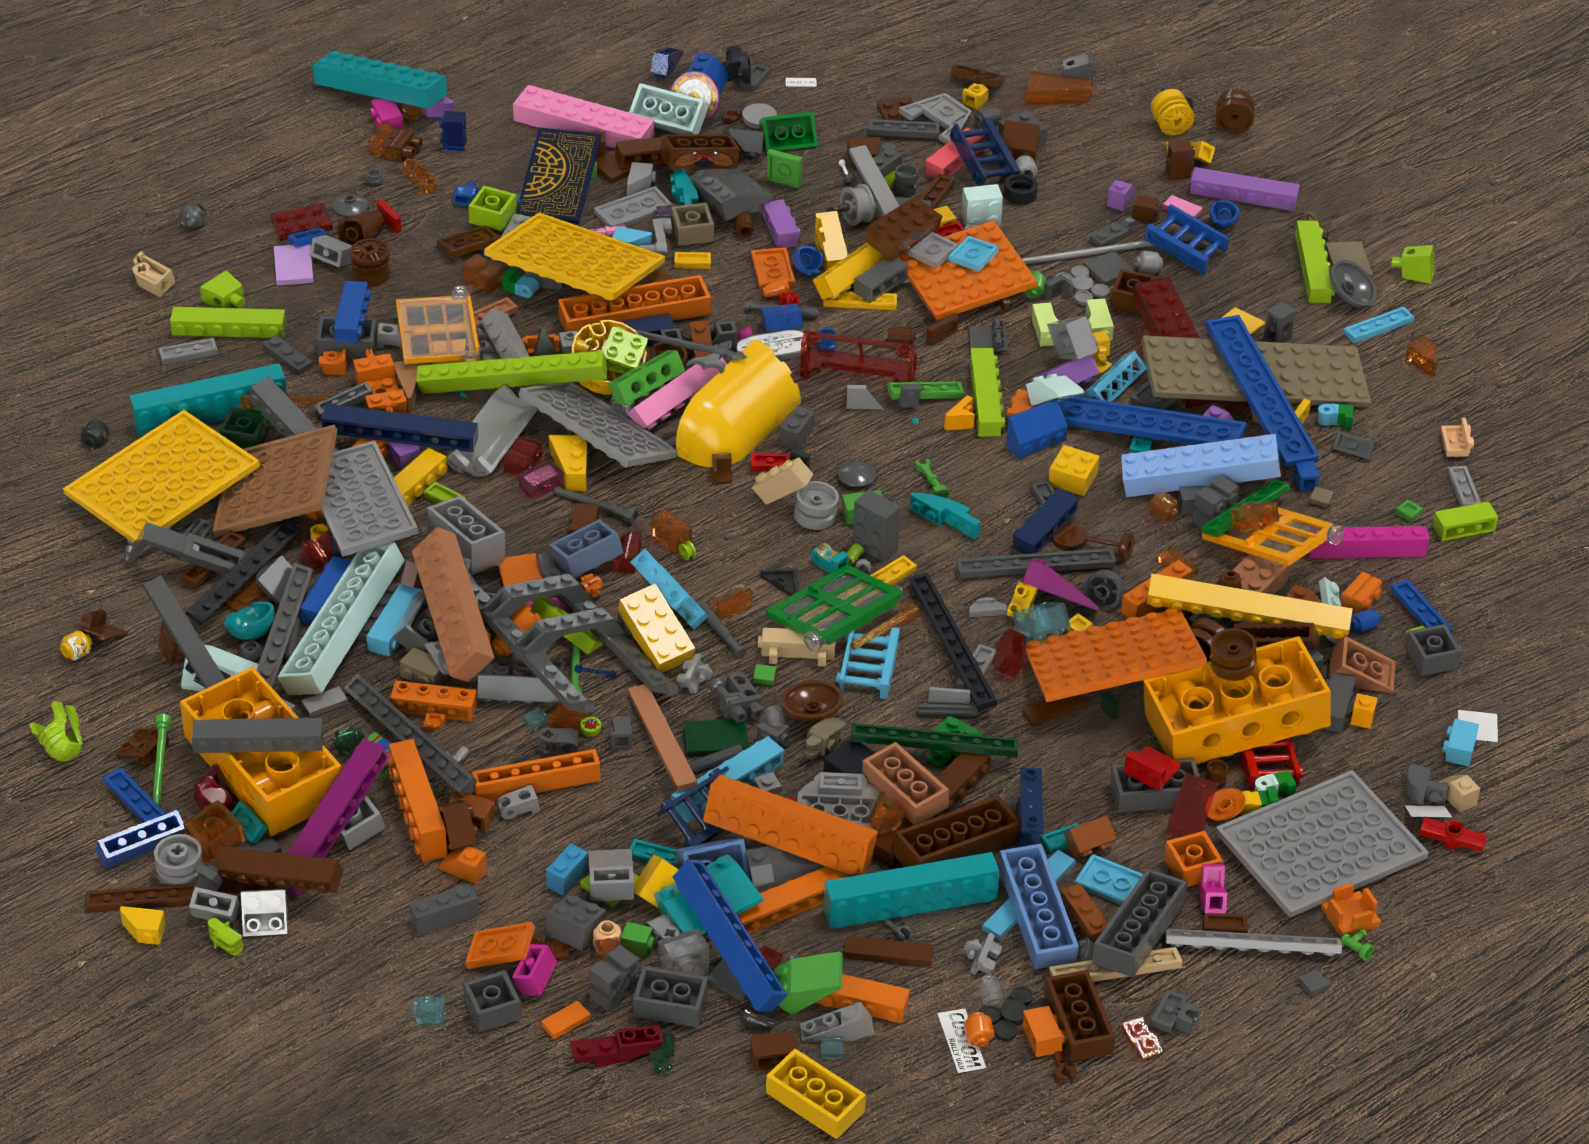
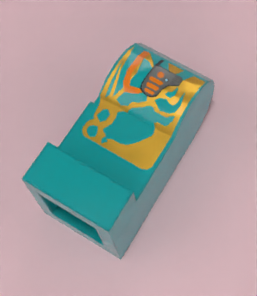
(828, 558)

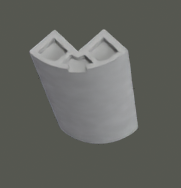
(498, 427)

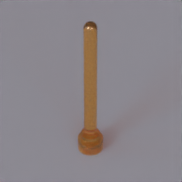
(246, 404)
(908, 612)

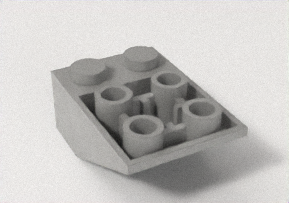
(611, 875)

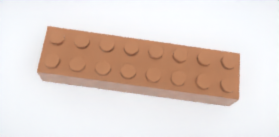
(452, 604)

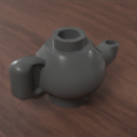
(193, 215)

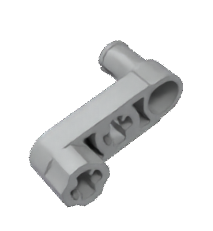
(660, 227)

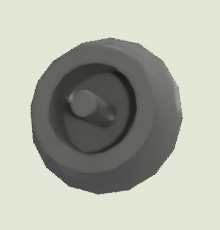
(1085, 949)

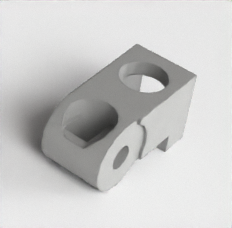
(388, 335)
(518, 802)

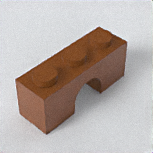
(1081, 907)

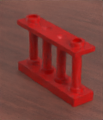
(1251, 761)

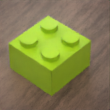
(492, 208)

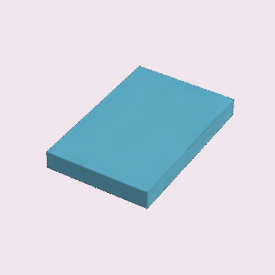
(1107, 879)

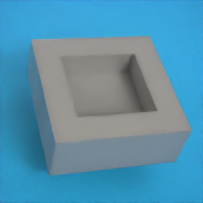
(768, 783)

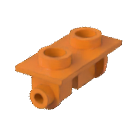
(530, 341)

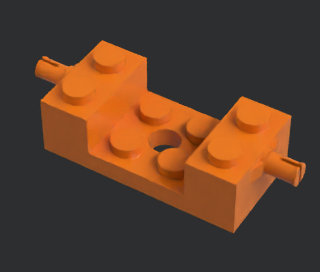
(381, 378)

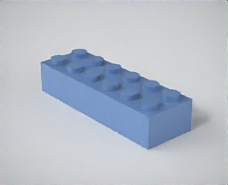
(1038, 906)

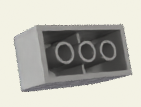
(475, 533)

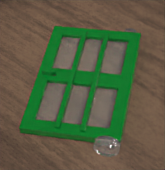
(835, 606)

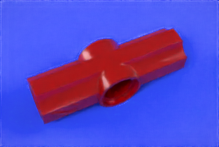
(1453, 834)

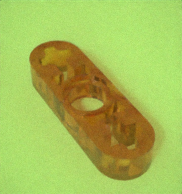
(426, 183)

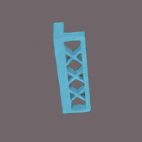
(1124, 364)

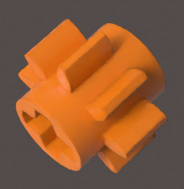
(592, 585)

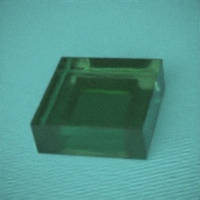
(1110, 705)

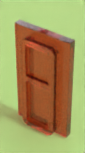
(1191, 806)

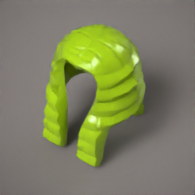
(54, 737)

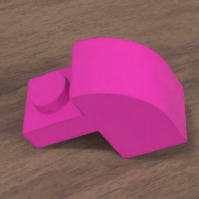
(1211, 889)

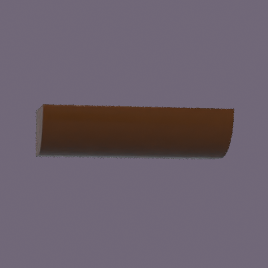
(1276, 632)

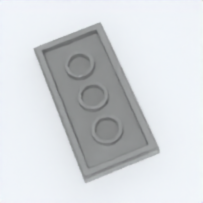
(631, 208)

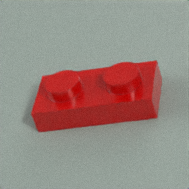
(766, 461)

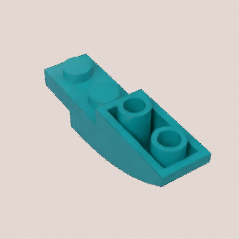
(683, 188)
(942, 510)

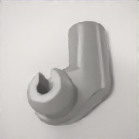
(460, 754)

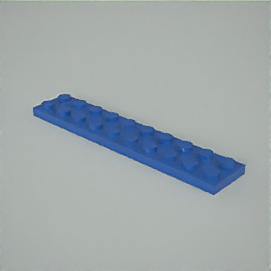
(1261, 389)
(1149, 422)

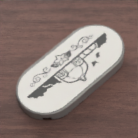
(784, 343)

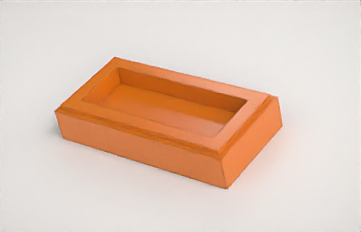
(565, 1020)

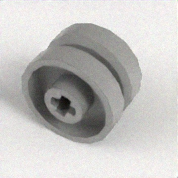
(816, 505)
(177, 859)

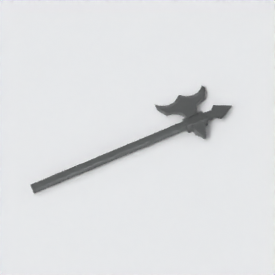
(711, 361)

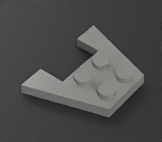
(939, 109)

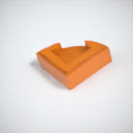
(434, 721)

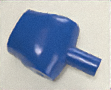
(465, 193)

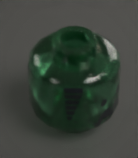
(347, 739)

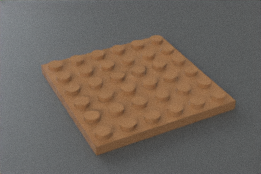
(285, 485)

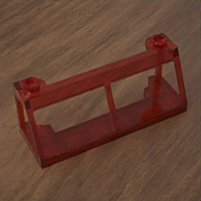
(816, 358)

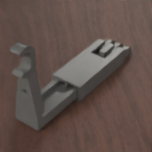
(190, 548)

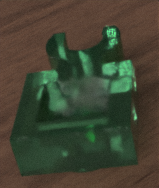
(662, 1054)

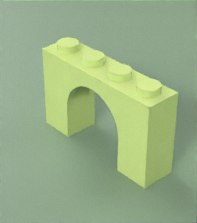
(1096, 312)

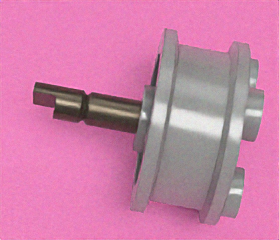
(856, 204)

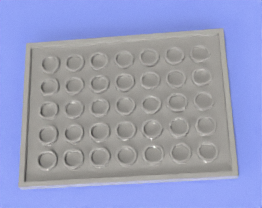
(1321, 842)

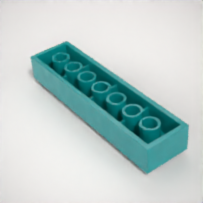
(380, 79)
(204, 399)
(910, 890)

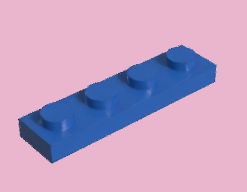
(1417, 605)
(132, 796)

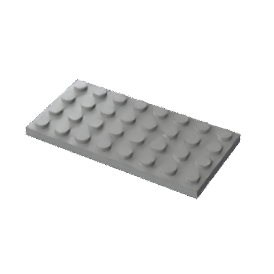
(598, 423)
(364, 501)

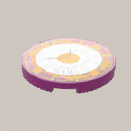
(699, 86)

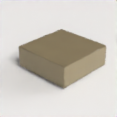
(1321, 497)

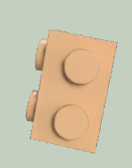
(1457, 439)

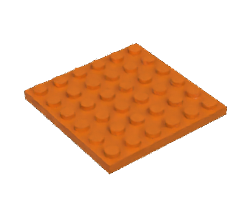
(958, 288)

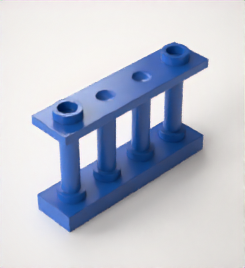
(1180, 250)

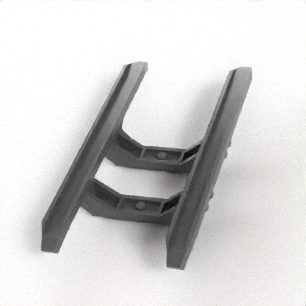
(534, 643)

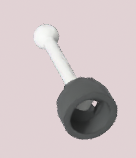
(849, 180)

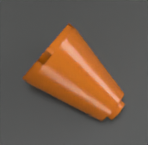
(524, 620)

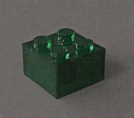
(245, 427)

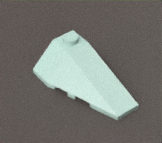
(224, 660)

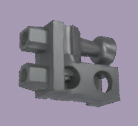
(737, 698)

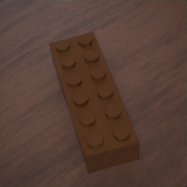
(958, 834)

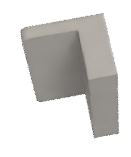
(948, 696)

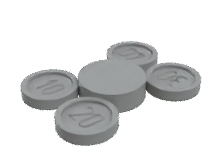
(1084, 286)

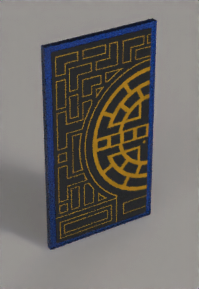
(559, 174)

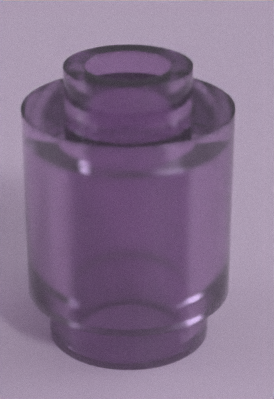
(663, 212)

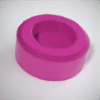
(744, 332)

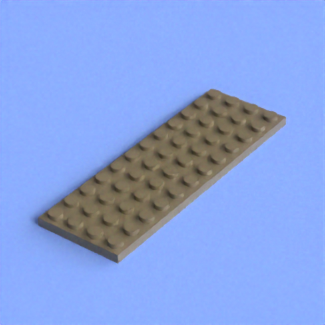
(1309, 371)

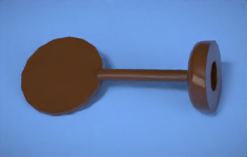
(1075, 535)

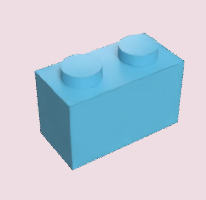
(1461, 742)

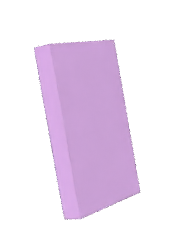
(293, 265)

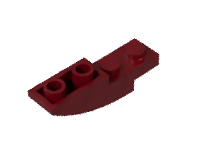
(619, 1048)

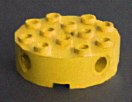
(594, 338)

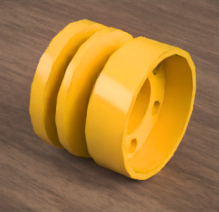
(1172, 112)

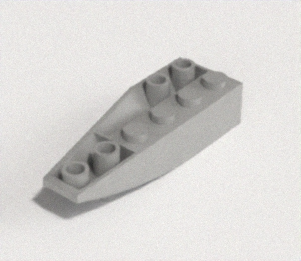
(499, 339)

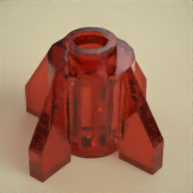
(317, 551)

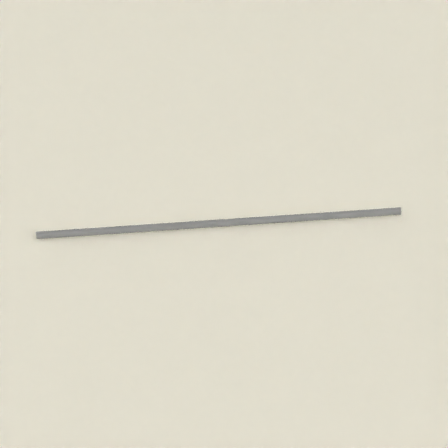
(1092, 251)

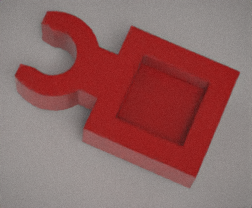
(788, 297)

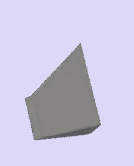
(860, 398)

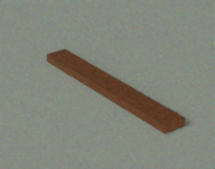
(155, 896)

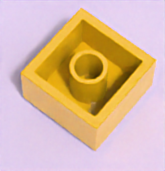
(1074, 470)

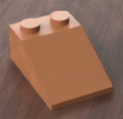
(1371, 668)

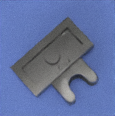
(1174, 1012)

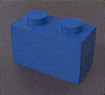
(781, 318)

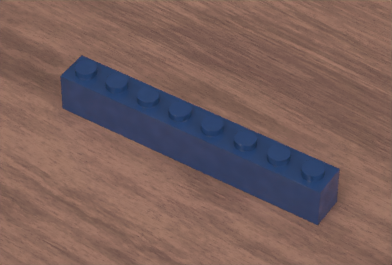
(401, 427)

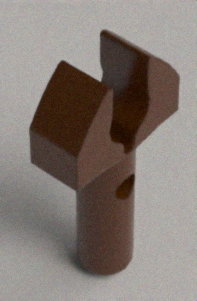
(1062, 1067)

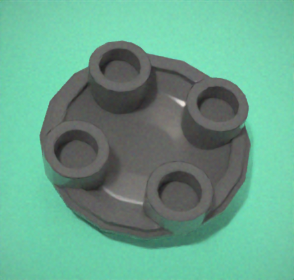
(856, 474)

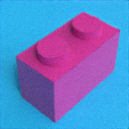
(386, 111)
(534, 971)

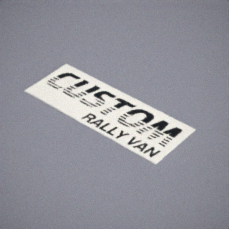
(965, 1055)

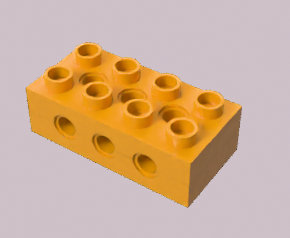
(1214, 717)
(276, 785)

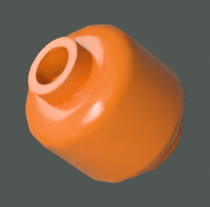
(978, 1029)

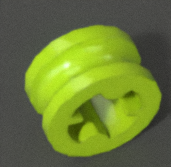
(687, 550)

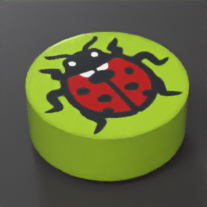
(591, 726)

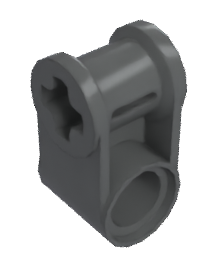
(560, 741)

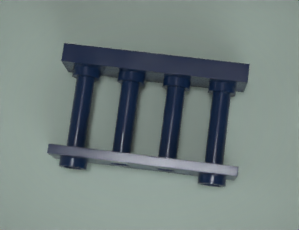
(993, 142)
(1030, 806)
(708, 831)

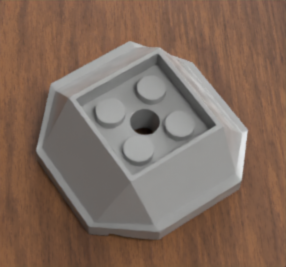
(841, 795)

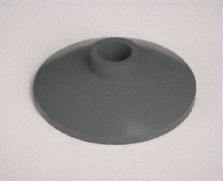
(350, 205)

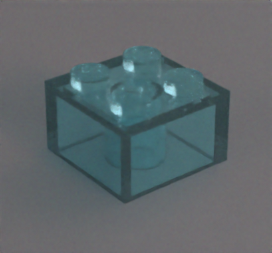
(1042, 619)

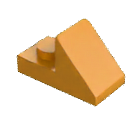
(961, 415)

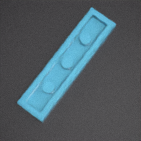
(1378, 325)

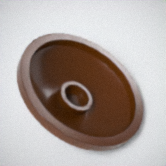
(812, 700)

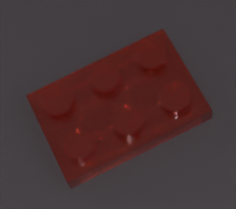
(301, 220)

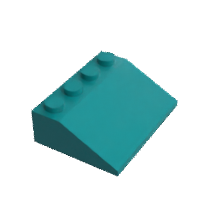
(731, 881)

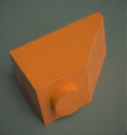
(465, 863)

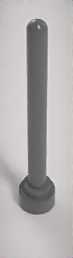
(629, 515)

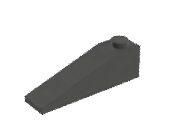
(774, 867)

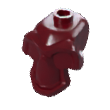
(209, 791)

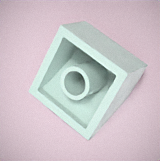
(1051, 388)

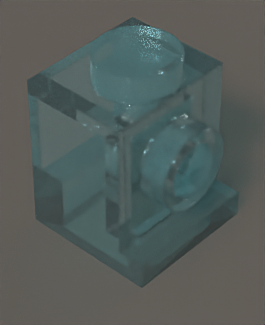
(429, 1009)

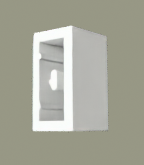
(264, 912)

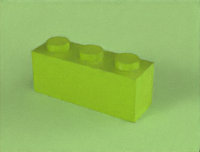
(1465, 521)

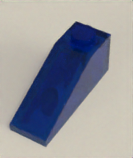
(665, 61)

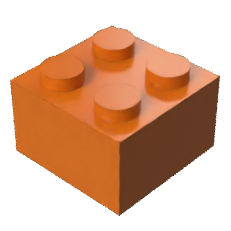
(1187, 855)

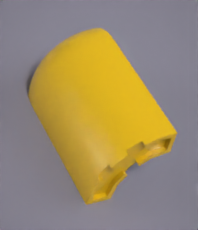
(737, 407)

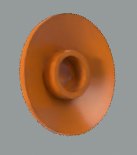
(1226, 804)

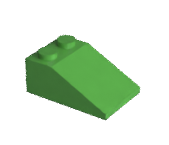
(809, 980)

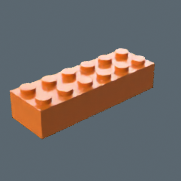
(417, 801)

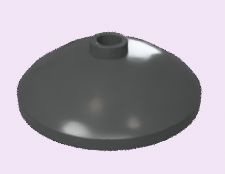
(1352, 283)

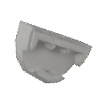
(987, 607)

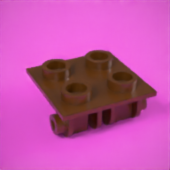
(95, 623)
(141, 745)

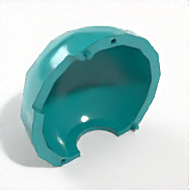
(251, 622)

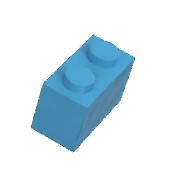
(567, 869)

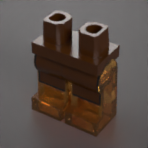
(394, 142)

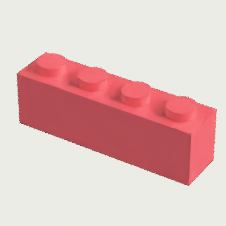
(947, 159)

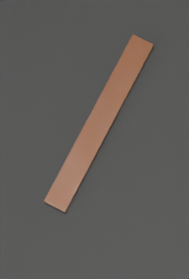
(662, 737)

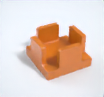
(1351, 911)

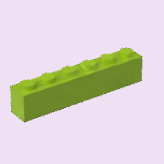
(1314, 261)
(228, 322)
(986, 393)

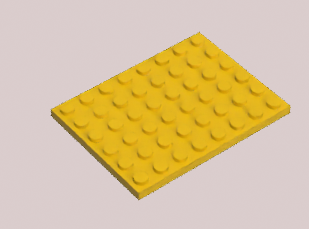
(574, 256)
(162, 476)

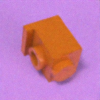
(333, 362)

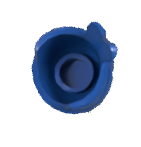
(1224, 213)
(808, 260)

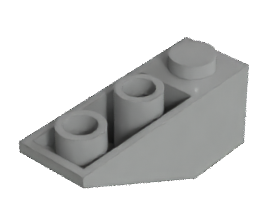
(849, 1022)

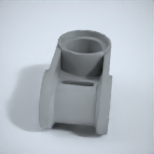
(662, 928)

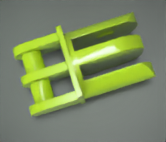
(225, 937)

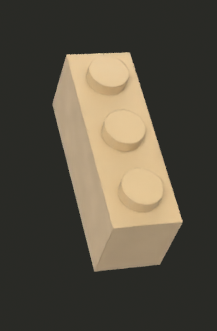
(782, 480)

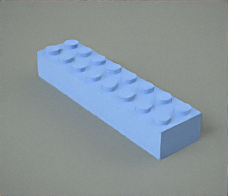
(1200, 464)

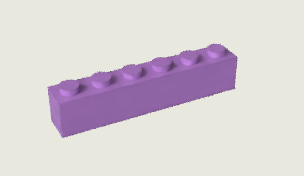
(1244, 189)

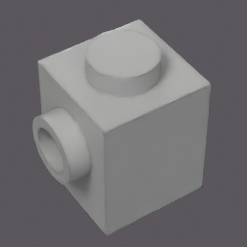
(566, 341)

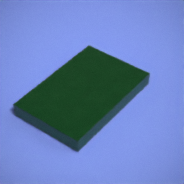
(713, 736)

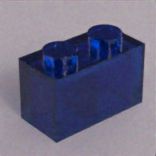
(454, 130)

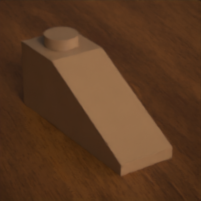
(406, 379)

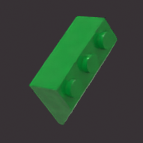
(789, 131)

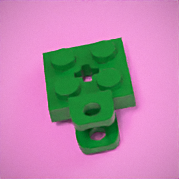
(952, 725)

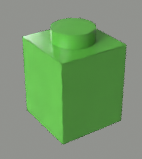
(638, 939)

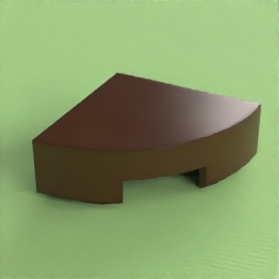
(731, 116)

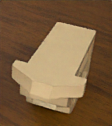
(152, 275)

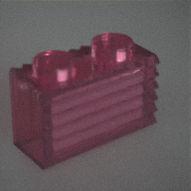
(540, 479)

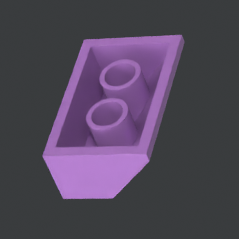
(1075, 369)

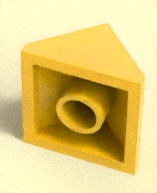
(653, 878)

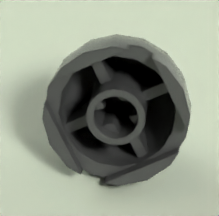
(1104, 589)

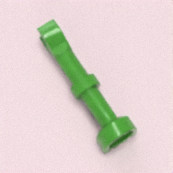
(932, 479)

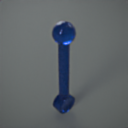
(578, 668)

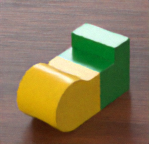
(1259, 799)

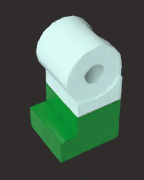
(1281, 780)

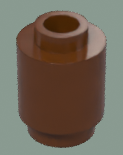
(901, 335)

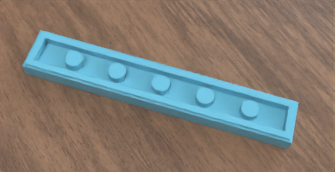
(1004, 918)

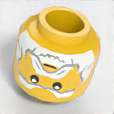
(76, 645)

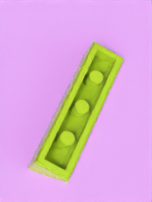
(583, 640)

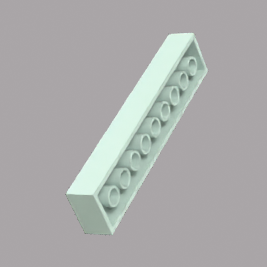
(340, 620)

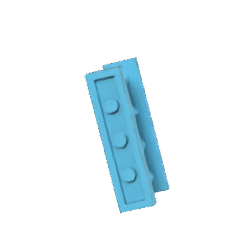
(669, 588)
(885, 669)

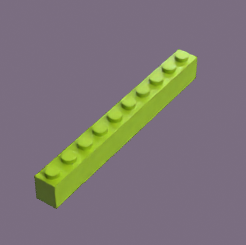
(512, 372)

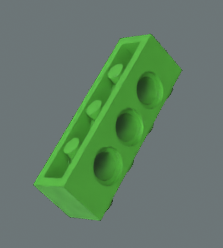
(622, 385)

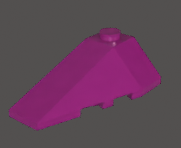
(1046, 579)

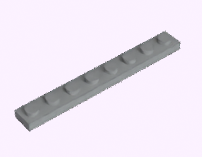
(1261, 942)

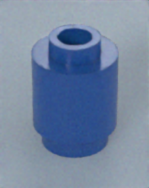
(1365, 621)

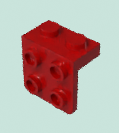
(1151, 767)

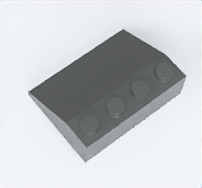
(728, 191)
(514, 681)

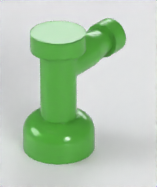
(1365, 950)

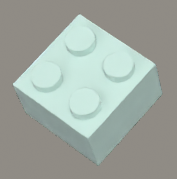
(982, 204)

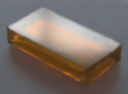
(1170, 556)

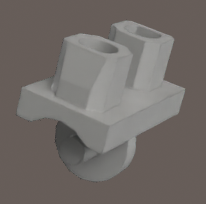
(694, 674)
(980, 951)

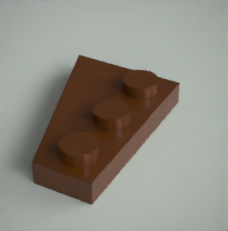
(976, 75)

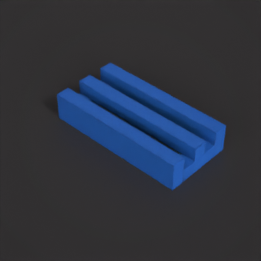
(305, 238)

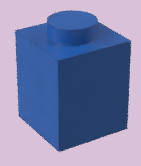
(1306, 476)

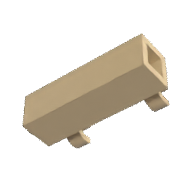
(789, 643)

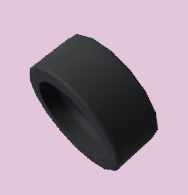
(1020, 180)

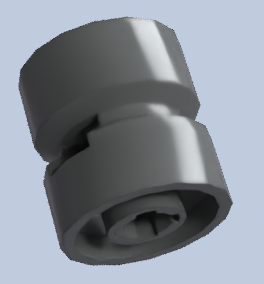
(906, 180)

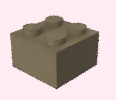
(692, 224)

